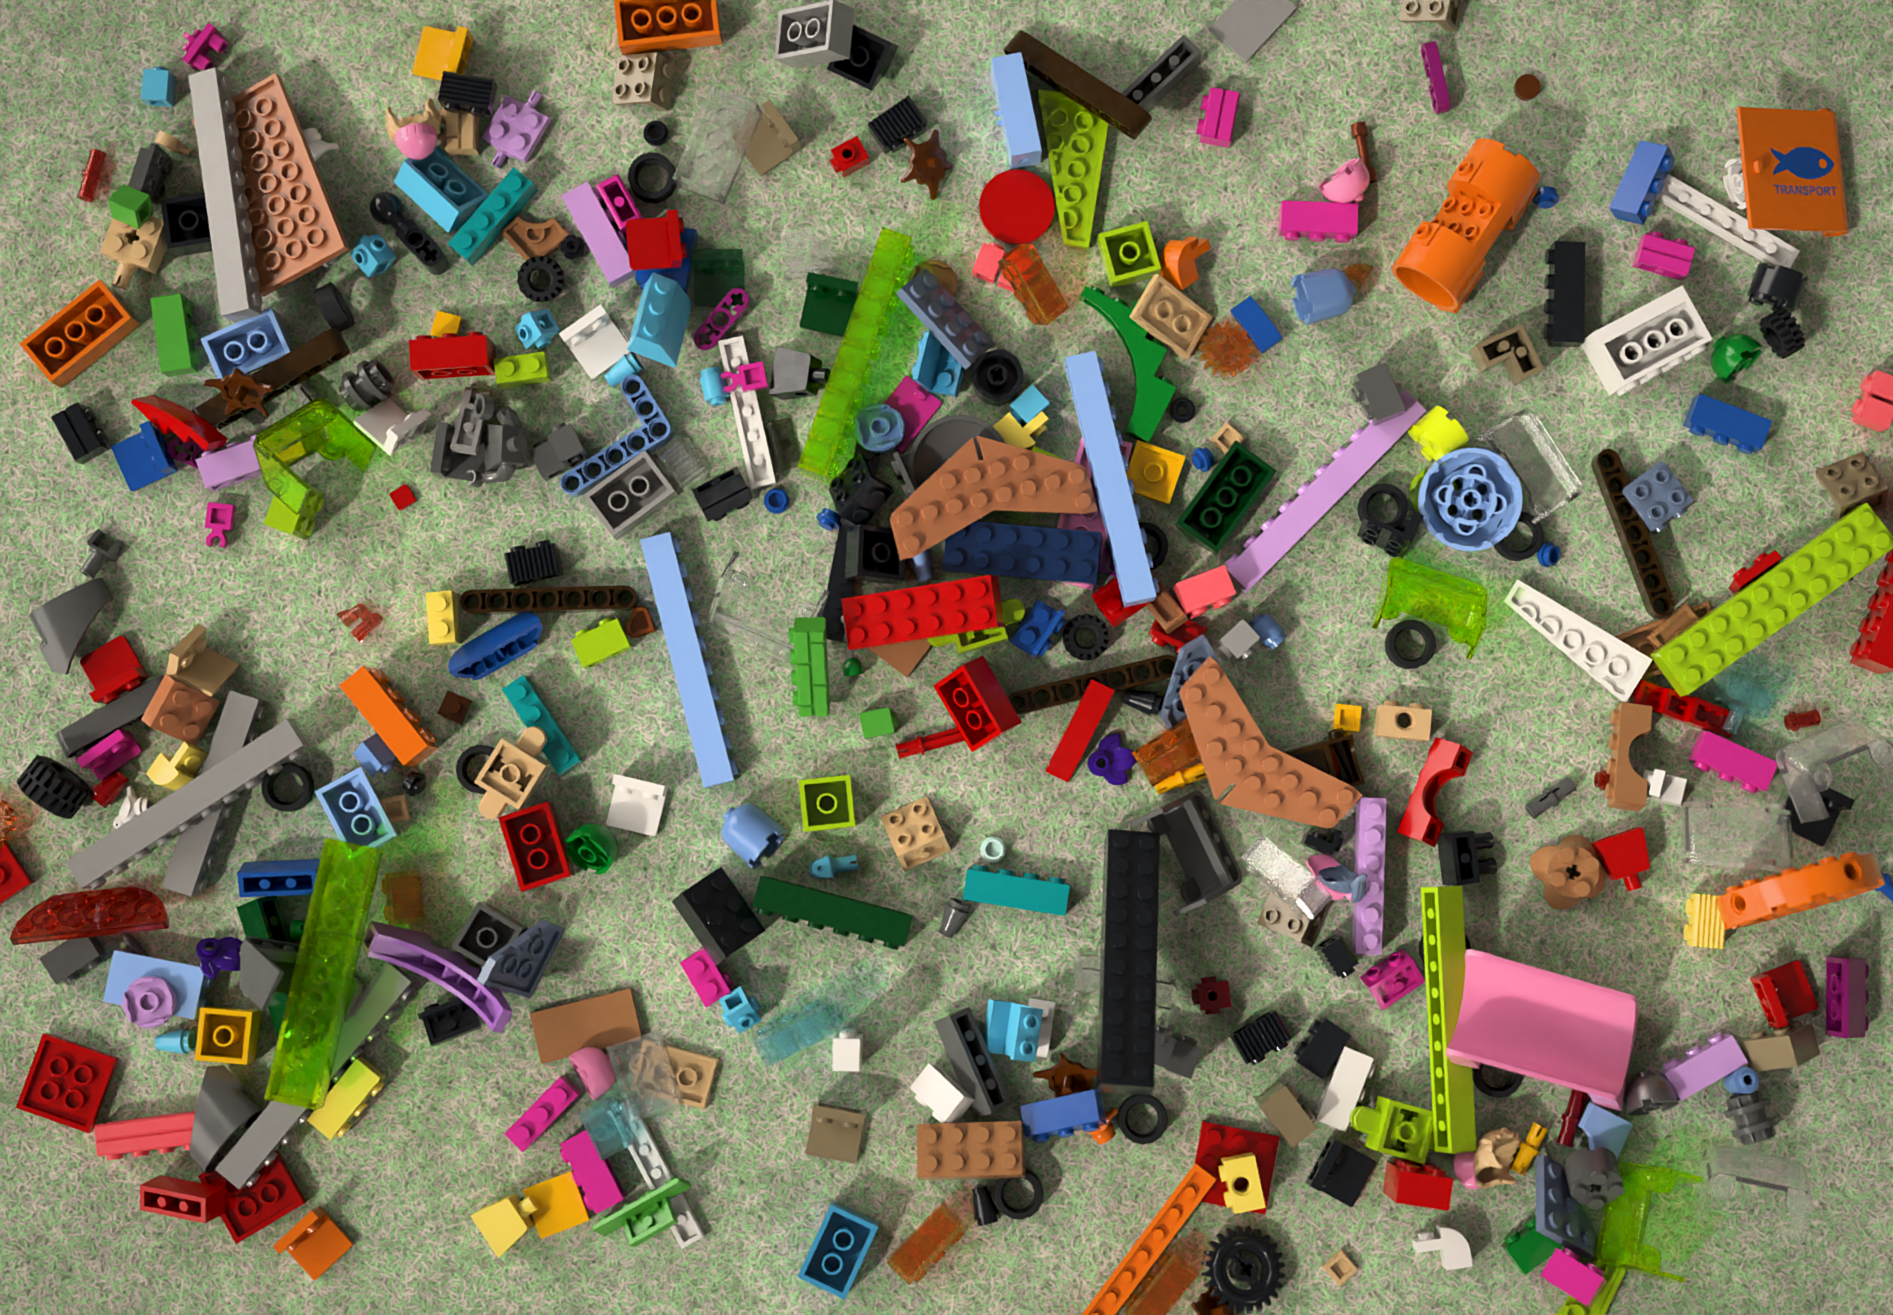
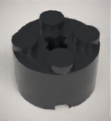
(1777, 287)
(994, 363)

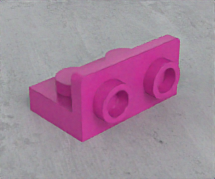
(110, 754)
(707, 977)
(1392, 978)

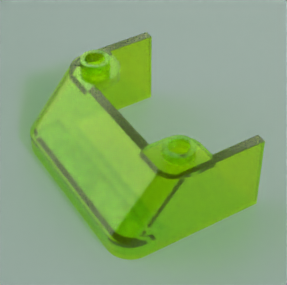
(309, 429)
(1433, 597)
(1625, 1220)

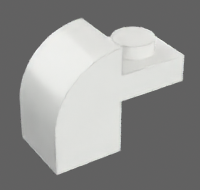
(1665, 787)
(1452, 1245)

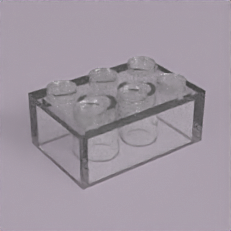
(1286, 878)
(645, 1075)

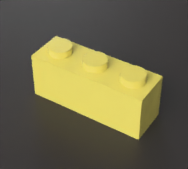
(347, 1098)

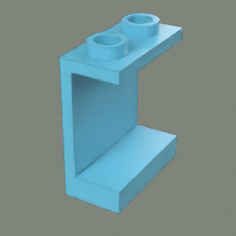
(1012, 1029)

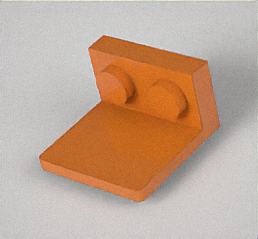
(315, 1242)

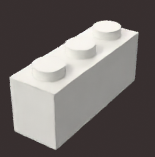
(847, 1050)
(1344, 1088)

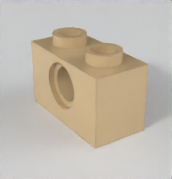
(1418, 726)

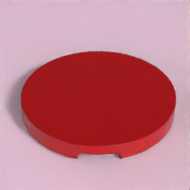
(1016, 207)

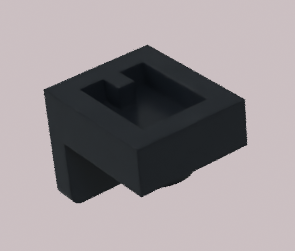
(1318, 842)

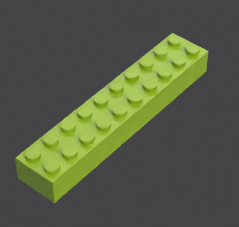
(1773, 599)

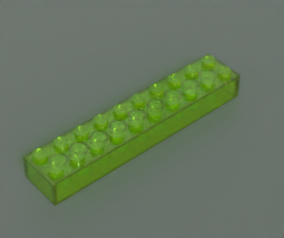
(855, 356)
(323, 974)

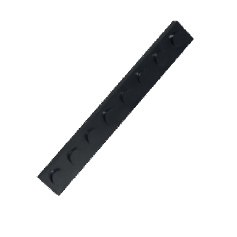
(838, 585)

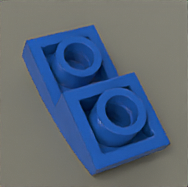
(1257, 324)

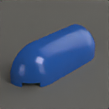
(496, 647)

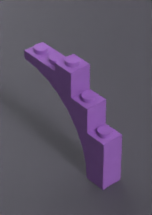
(443, 966)

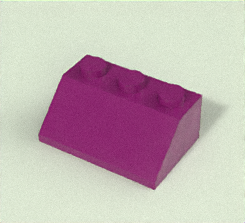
(1846, 997)

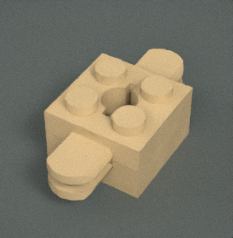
(512, 772)

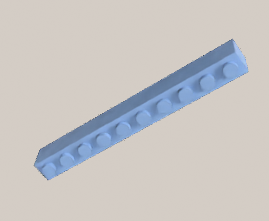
(1110, 479)
(688, 659)

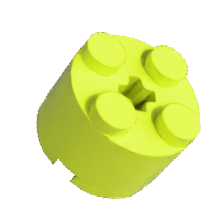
(1438, 434)

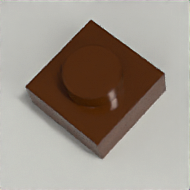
(454, 707)

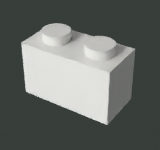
(941, 1094)

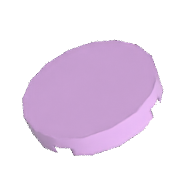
(149, 1001)

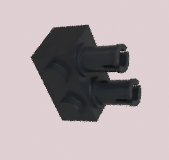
(1459, 857)

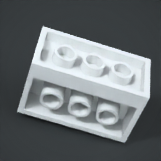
(1646, 342)

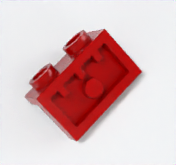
(1110, 604)
(1177, 638)

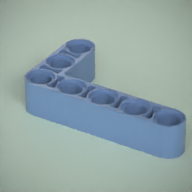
(623, 445)

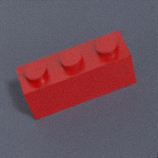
(182, 1199)

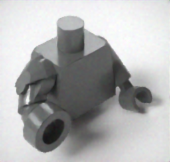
(503, 443)

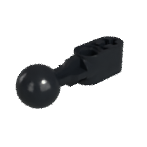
(388, 209)

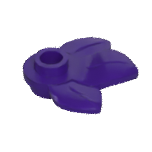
(1116, 760)
(223, 956)

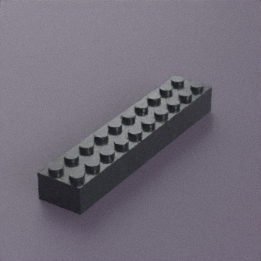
(1128, 963)

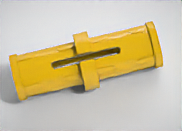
(1182, 778)
(1529, 1149)

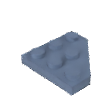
(1187, 662)
(522, 961)
(1558, 1213)

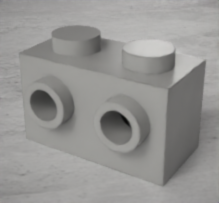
(1237, 642)

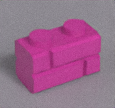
(1219, 117)
(619, 201)
(1663, 255)

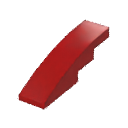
(176, 419)
(1684, 709)
(1079, 730)

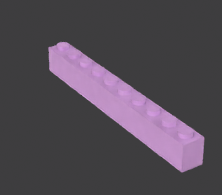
(1319, 496)

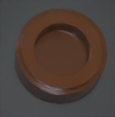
(1526, 87)

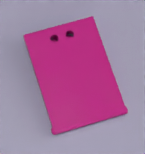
(914, 407)

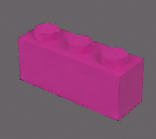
(1318, 221)
(1732, 762)
(543, 1113)
(591, 1173)

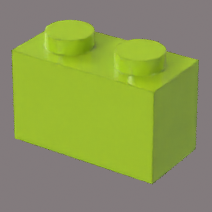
(522, 370)
(601, 643)

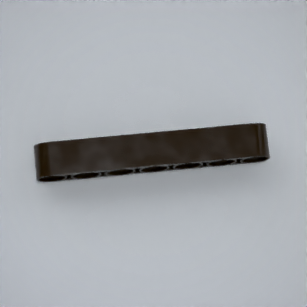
(1079, 85)
(282, 374)
(1632, 547)
(538, 595)
(1102, 677)

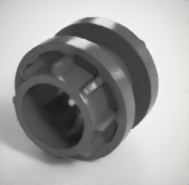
(363, 388)
(1750, 1118)

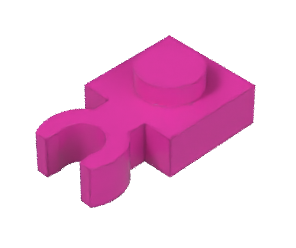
(750, 377)
(219, 519)

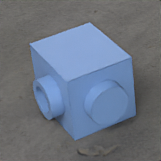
(375, 756)

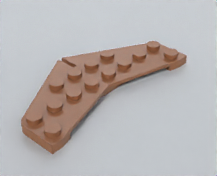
(971, 488)
(1238, 753)

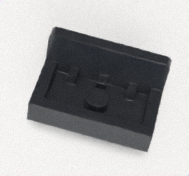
(449, 1020)

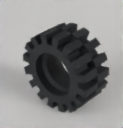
(524, 279)
(1782, 333)
(1099, 629)

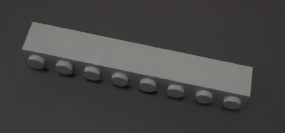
(196, 846)

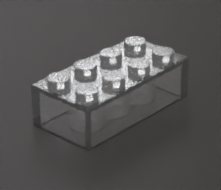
(717, 145)

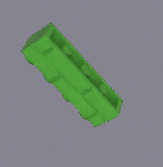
(811, 666)

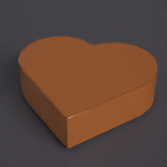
(640, 623)

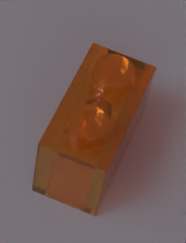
(403, 897)

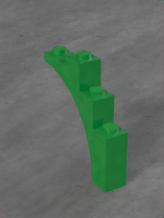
(1146, 355)

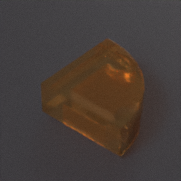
(1358, 273)

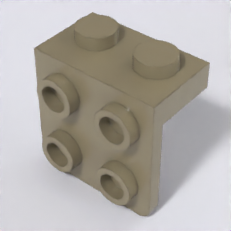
(644, 80)

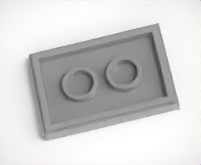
(1250, 24)

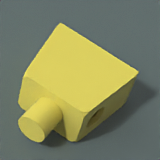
(505, 1221)

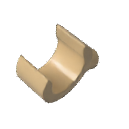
(171, 143)

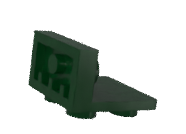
(828, 304)

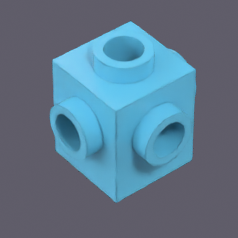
(372, 255)
(537, 329)
(740, 1010)

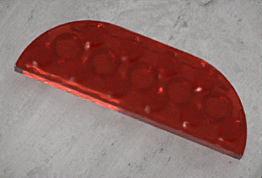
(91, 915)

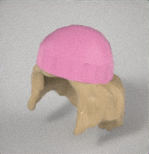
(416, 134)
(1490, 1162)

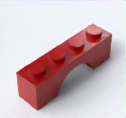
(1444, 762)

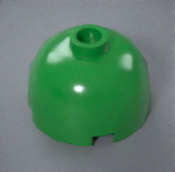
(1734, 355)
(592, 847)

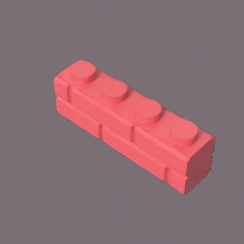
(144, 1134)

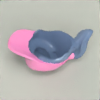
(1337, 878)

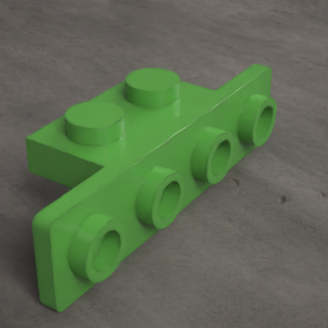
(647, 1215)

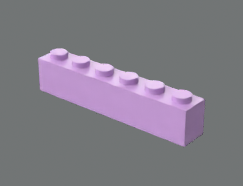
(1369, 860)

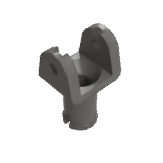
(99, 555)

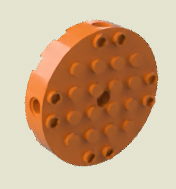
(1799, 889)

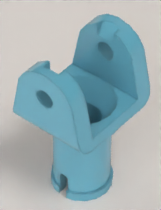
(830, 866)

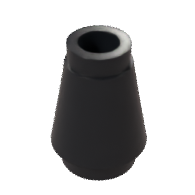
(1144, 701)
(984, 1207)

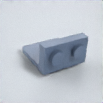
(1657, 497)

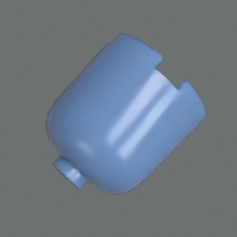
(1322, 295)
(751, 833)

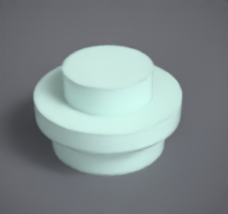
(993, 849)

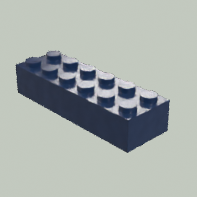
(1025, 553)

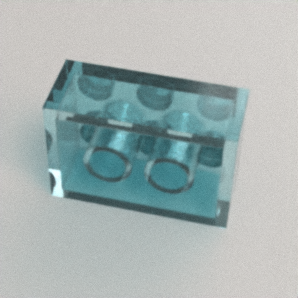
(795, 1032)

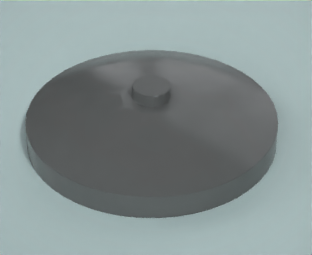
(943, 440)

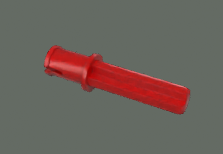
(929, 742)

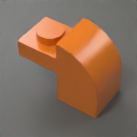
(1178, 260)

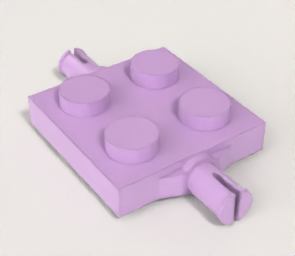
(516, 129)

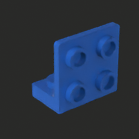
(144, 457)
(1037, 628)

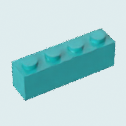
(492, 216)
(536, 713)
(1016, 892)

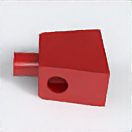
(1624, 856)

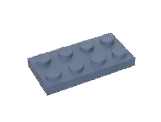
(945, 318)

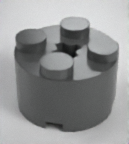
(1593, 1177)

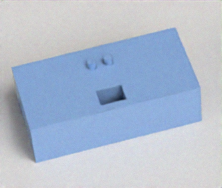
(1015, 111)

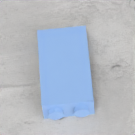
(186, 980)

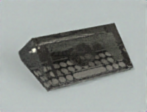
(782, 444)

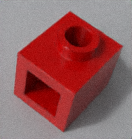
(849, 157)

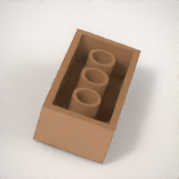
(970, 1150)

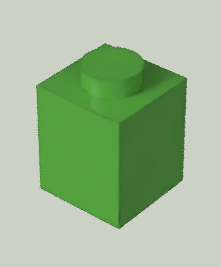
(130, 206)
(878, 722)

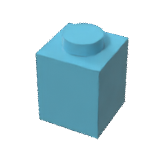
(158, 87)
(1028, 405)

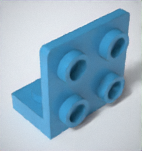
(937, 368)

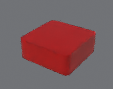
(403, 497)

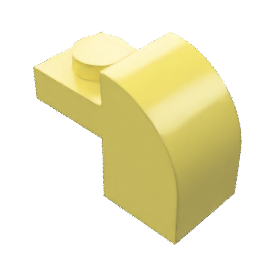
(1021, 436)
(177, 770)

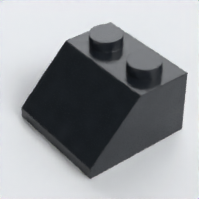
(868, 59)

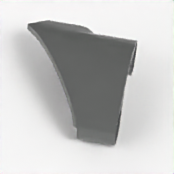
(65, 621)
(219, 1113)

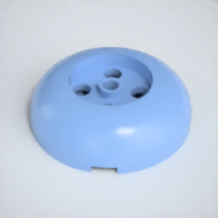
(1500, 501)

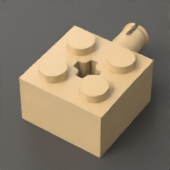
(131, 254)

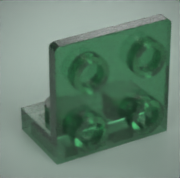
(716, 274)

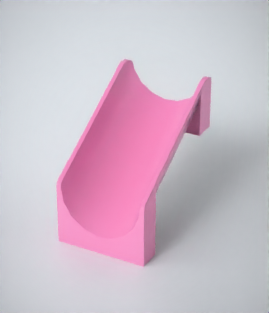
(1545, 1027)

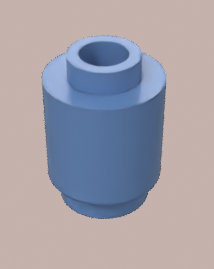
(1268, 629)
(1741, 1081)

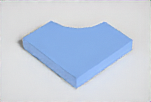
(1604, 1129)

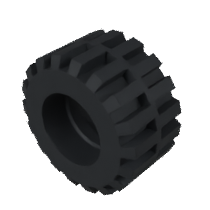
(53, 787)

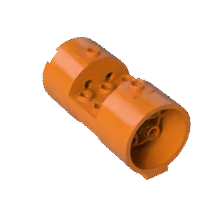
(1484, 198)

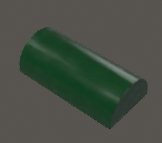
(1225, 498)

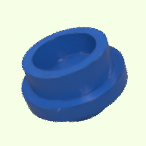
(1546, 197)
(1203, 459)
(776, 501)
(828, 519)
(1548, 554)

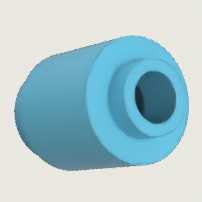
(713, 386)

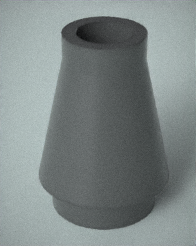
(953, 916)

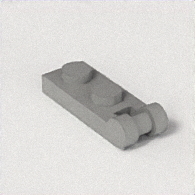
(468, 428)

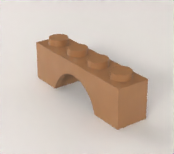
(1625, 787)

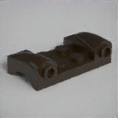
(1333, 756)

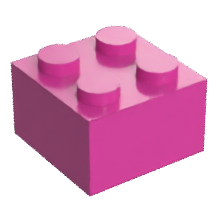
(1574, 1278)

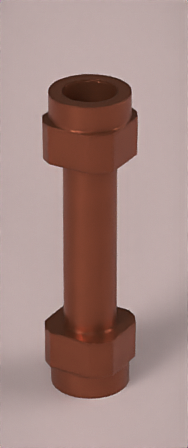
(1359, 132)

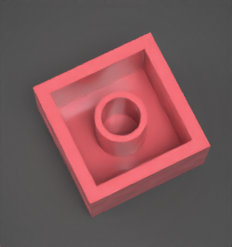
(1203, 591)

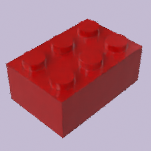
(452, 356)
(977, 703)
(536, 846)
(1417, 1185)

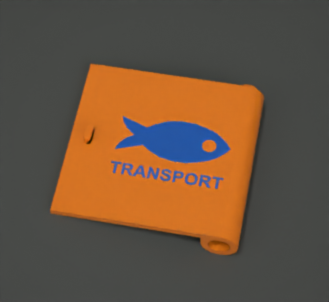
(1792, 170)

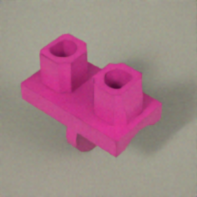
(199, 45)

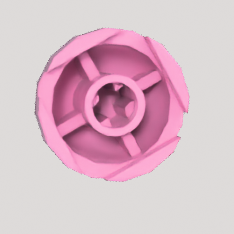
(1347, 183)
(594, 1070)

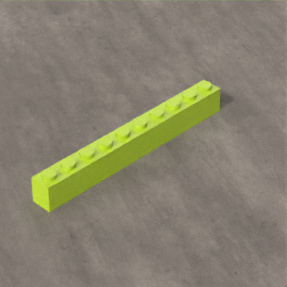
(1445, 982)

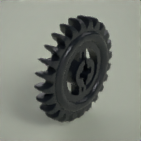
(1260, 1289)

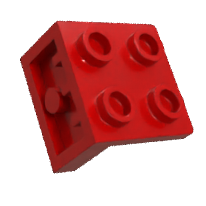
(1784, 993)

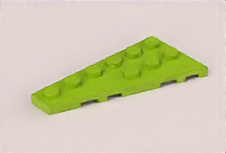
(1075, 156)

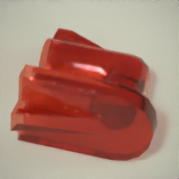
(369, 622)

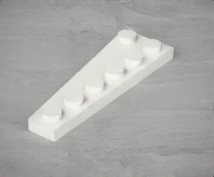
(1594, 650)

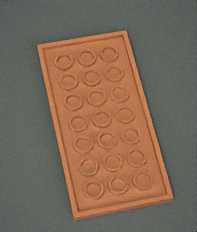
(285, 193)

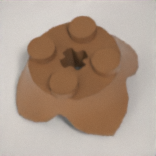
(1550, 867)

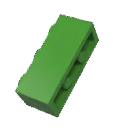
(175, 334)

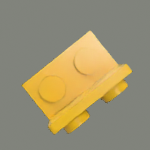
(441, 52)

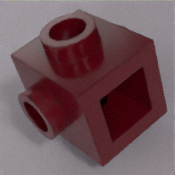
(1221, 995)

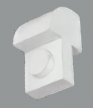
(1046, 1024)

